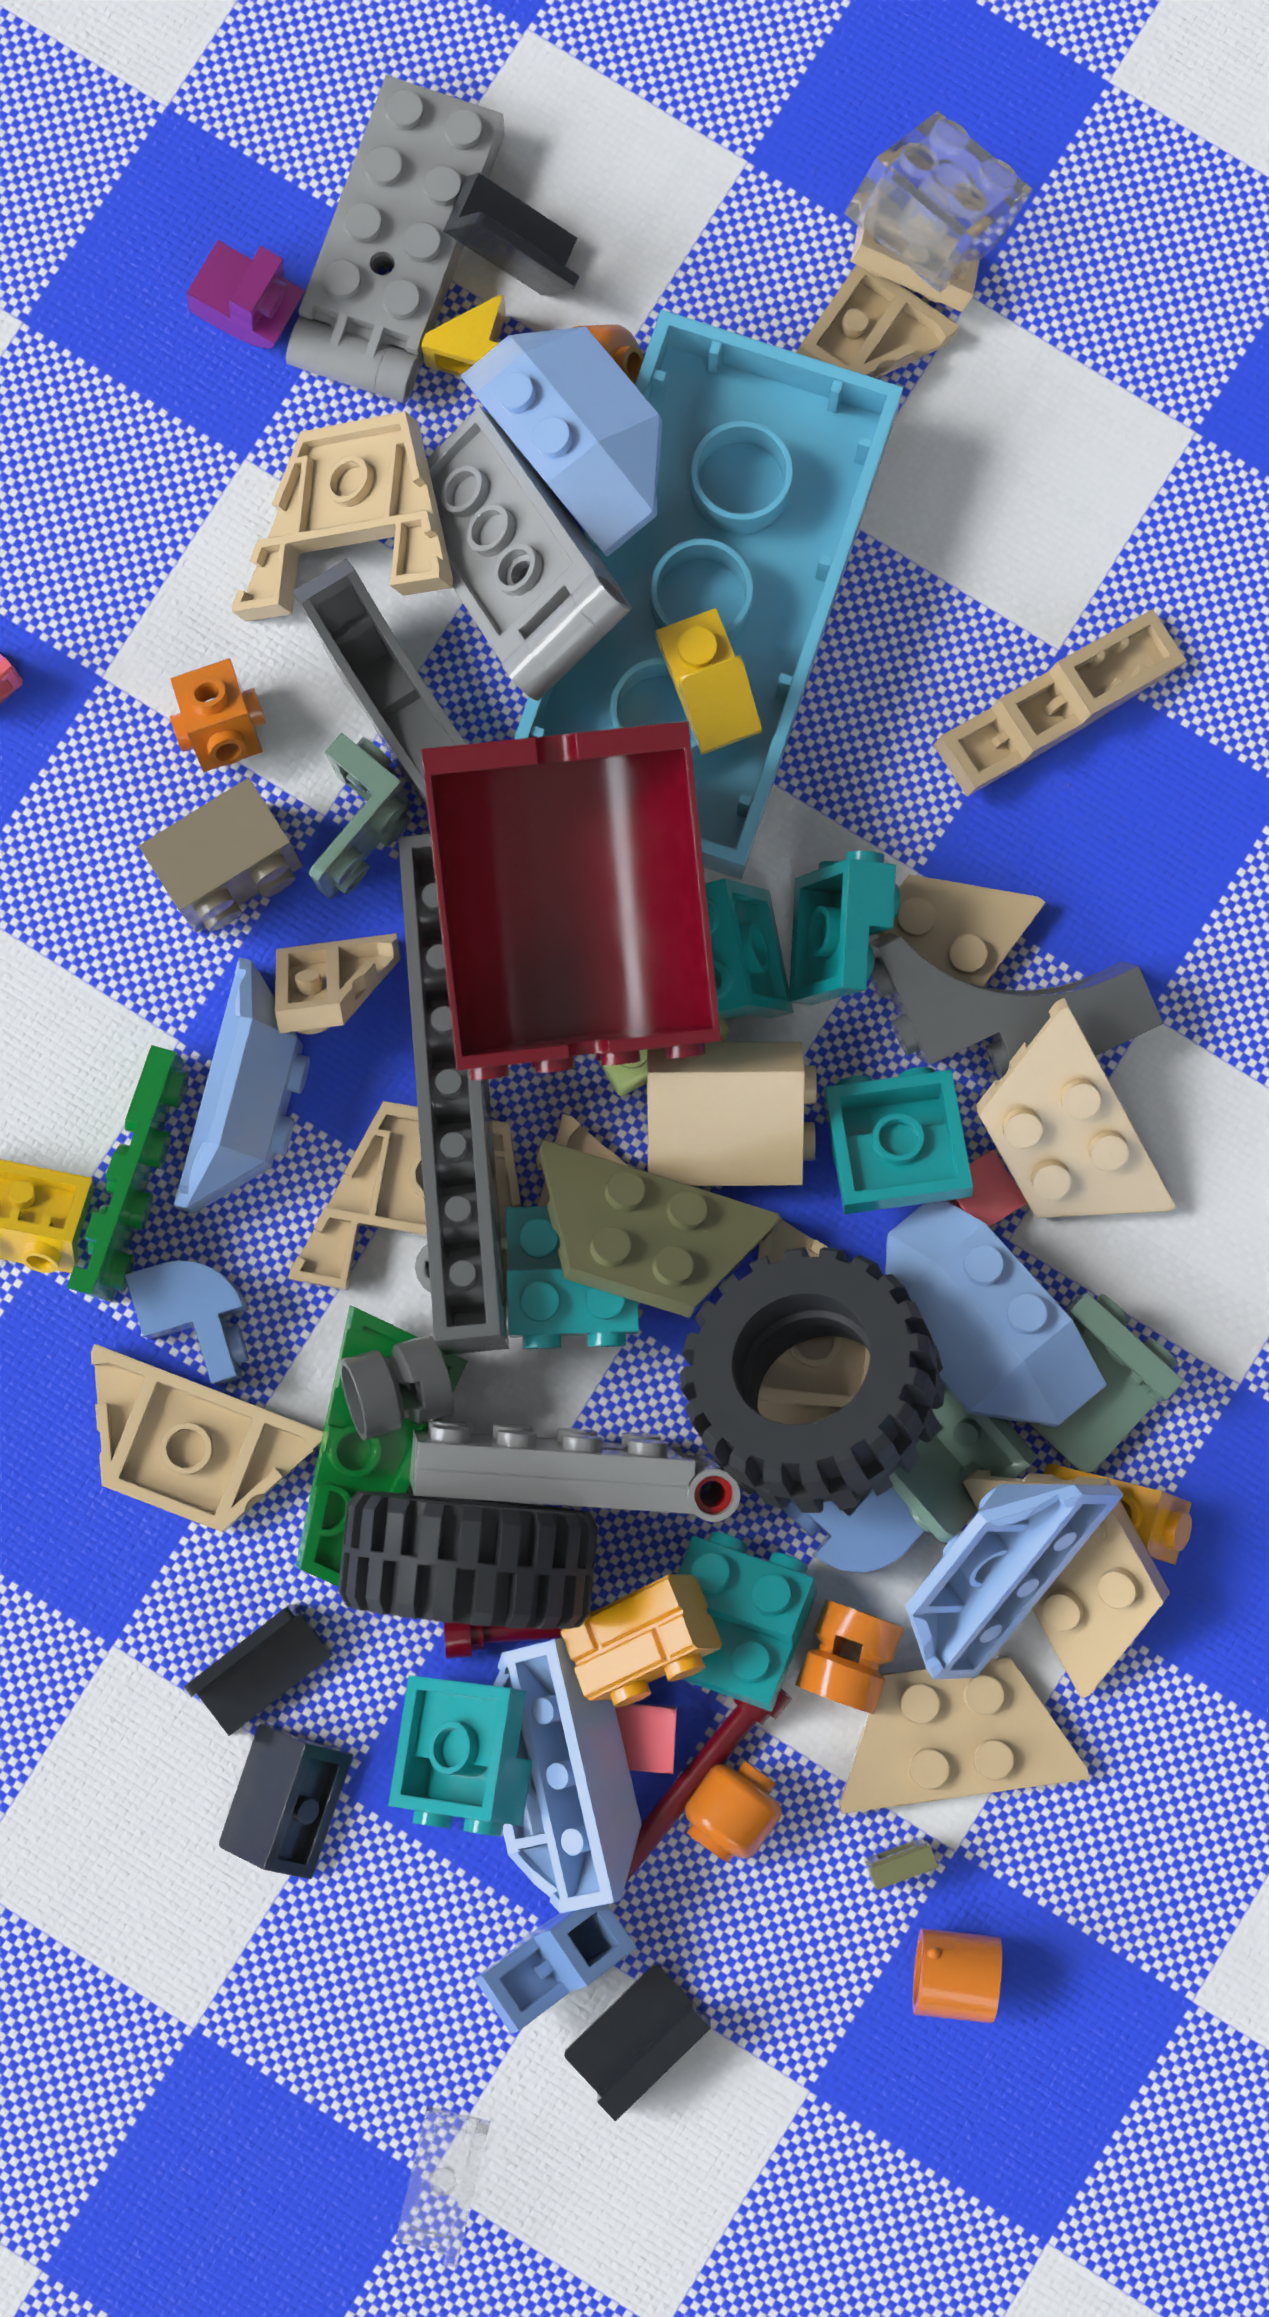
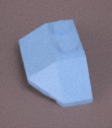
(577, 427)
(244, 1096)
(996, 1328)
(1001, 1570)
(580, 1791)

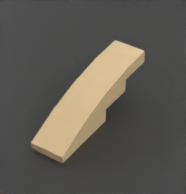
(1059, 702)

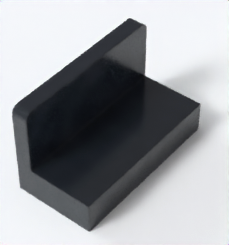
(512, 236)
(260, 1669)
(284, 1802)
(637, 2040)

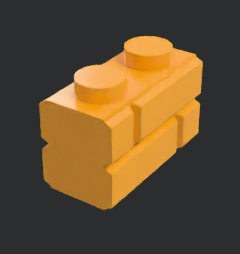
(641, 1639)

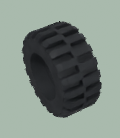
(771, 1314)
(468, 1560)

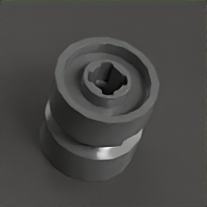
(374, 1392)

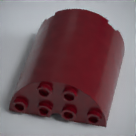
(572, 898)

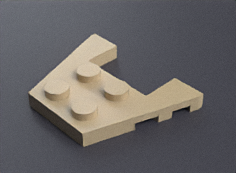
(349, 489)
(386, 1192)

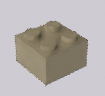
(222, 857)

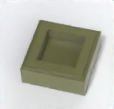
(901, 1863)

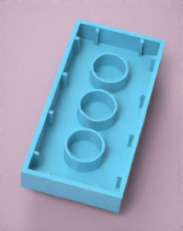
(753, 518)

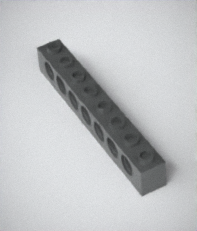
(453, 1136)

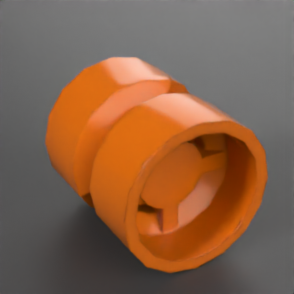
(841, 1678)

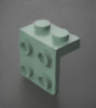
(381, 818)
(1135, 1380)
(958, 1448)

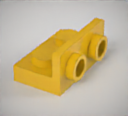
(42, 1216)

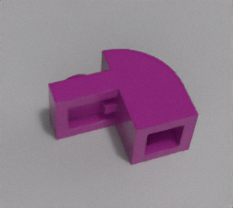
(244, 295)

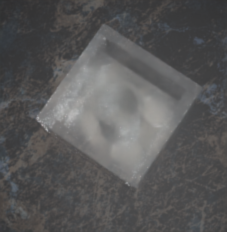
(938, 200)

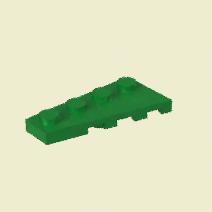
(111, 1228)
(350, 1463)

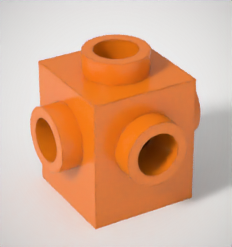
(221, 728)

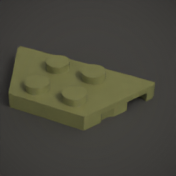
(644, 1231)

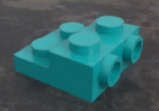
(833, 923)
(746, 952)
(897, 1140)
(548, 1305)
(757, 1614)
(461, 1755)

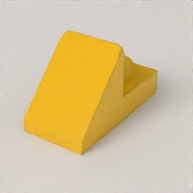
(464, 339)
(709, 681)

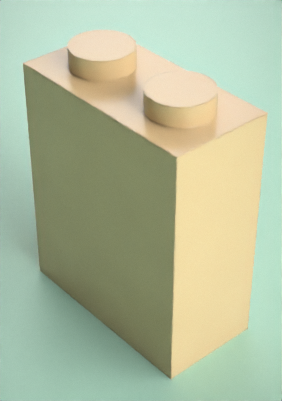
(731, 1114)

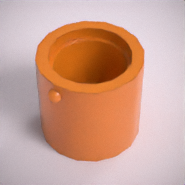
(957, 1975)

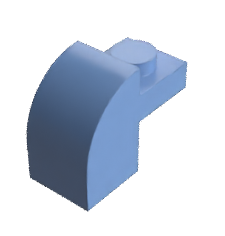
(188, 1296)
(866, 1537)
(552, 1962)

